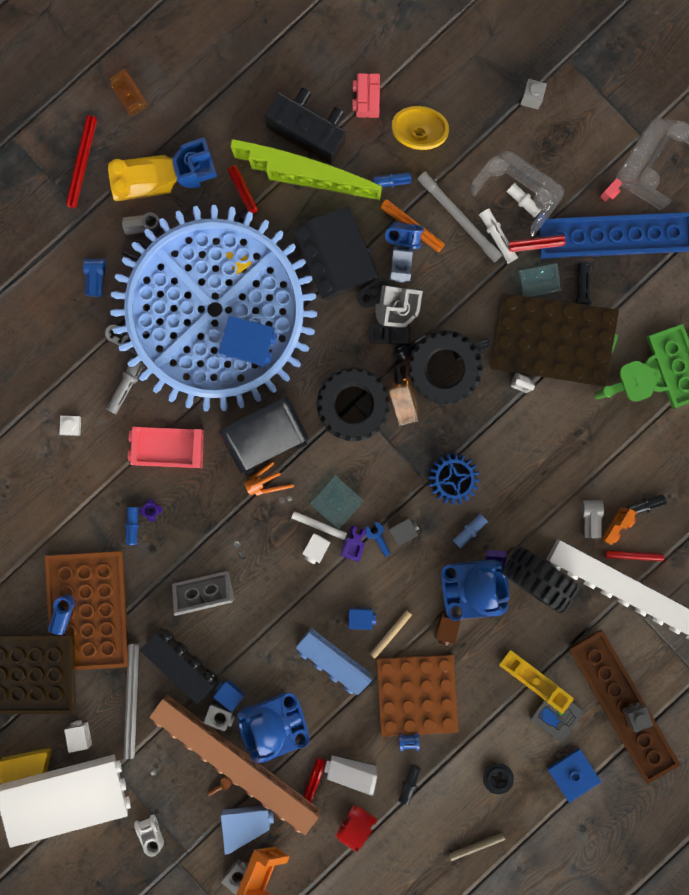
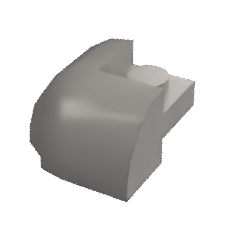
(398, 306)

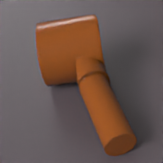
(225, 784)

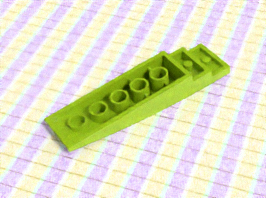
(303, 171)

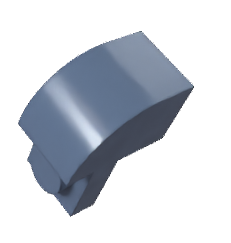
(401, 263)

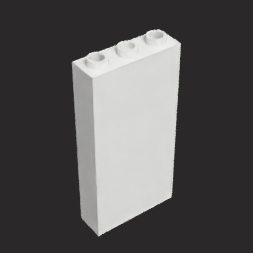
(63, 800)

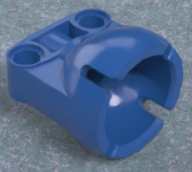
(475, 589)
(272, 727)

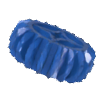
(456, 488)

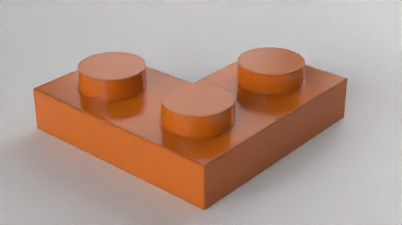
(624, 518)

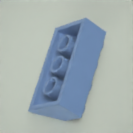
(333, 661)

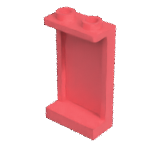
(166, 447)

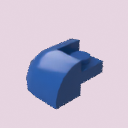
(193, 163)

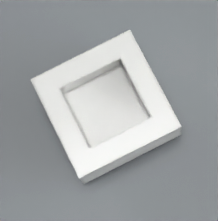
(70, 425)

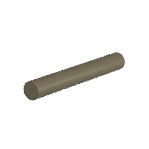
(477, 846)

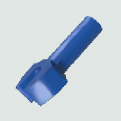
(379, 539)

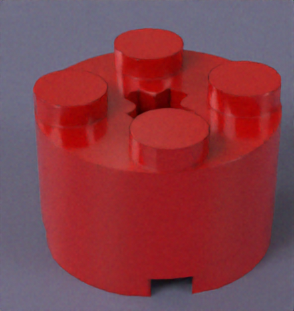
(356, 829)

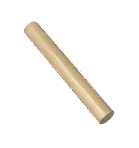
(390, 634)

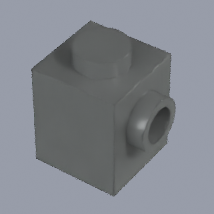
(637, 716)

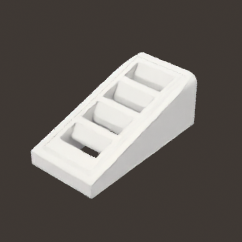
(522, 383)

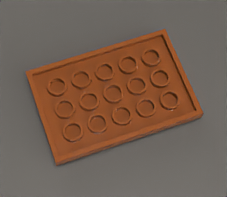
(100, 606)

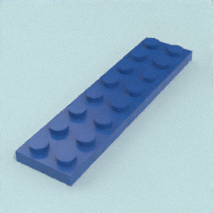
(617, 235)

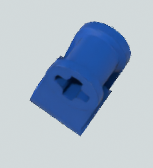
(408, 235)

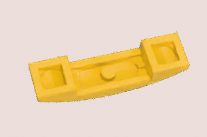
(536, 681)

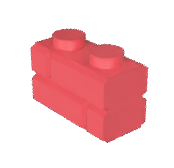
(368, 95)

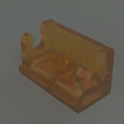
(128, 93)
(404, 402)

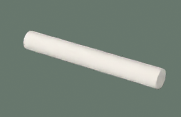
(319, 525)

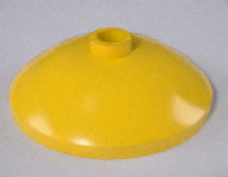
(420, 127)

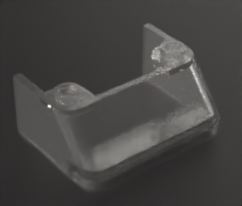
(637, 172)
(547, 190)

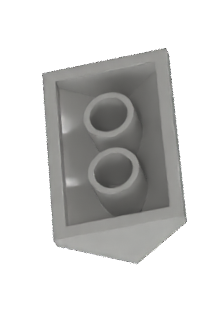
(202, 593)

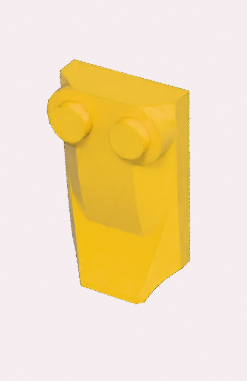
(141, 177)

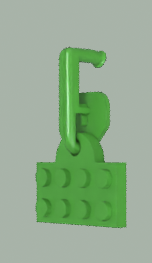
(661, 372)

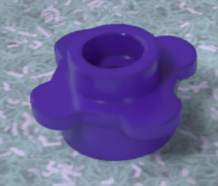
(151, 515)

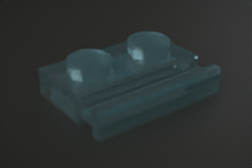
(540, 280)

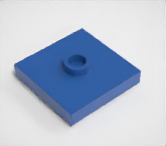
(574, 775)

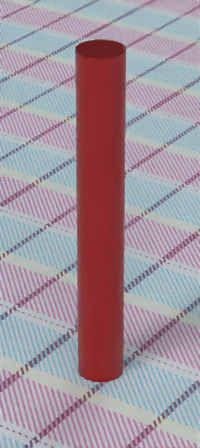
(634, 556)

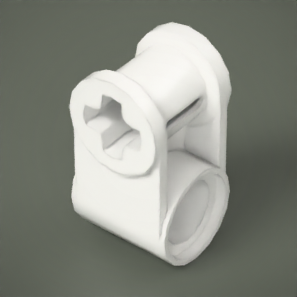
(148, 831)

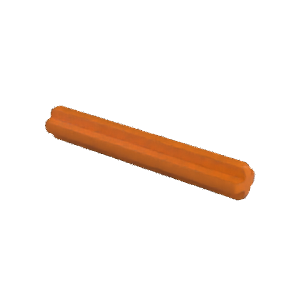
(402, 217)

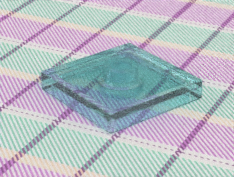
(337, 502)

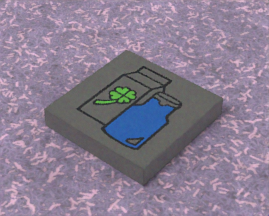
(554, 722)

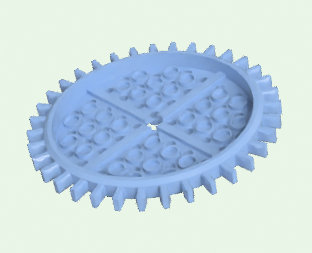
(202, 233)

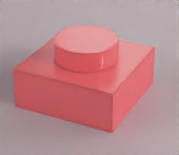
(611, 191)

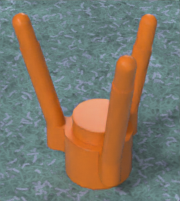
(255, 484)

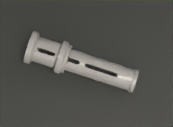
(129, 377)

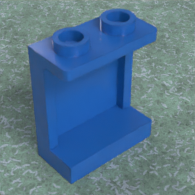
(247, 341)

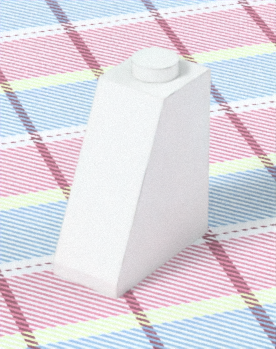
(352, 774)

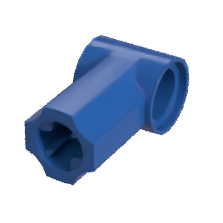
(94, 271)
(60, 615)

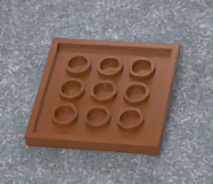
(417, 695)

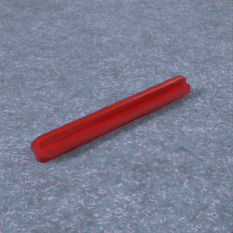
(81, 161)

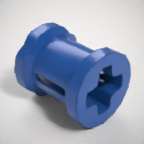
(409, 742)

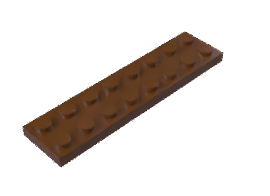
(615, 692)

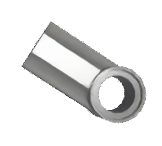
(140, 223)
(592, 512)

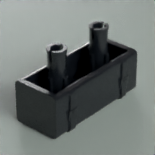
(305, 127)

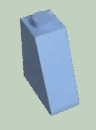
(244, 825)

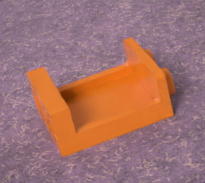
(260, 870)

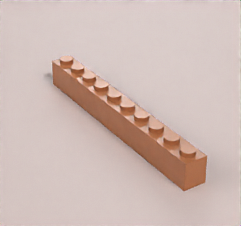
(235, 764)

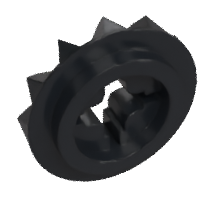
(502, 786)

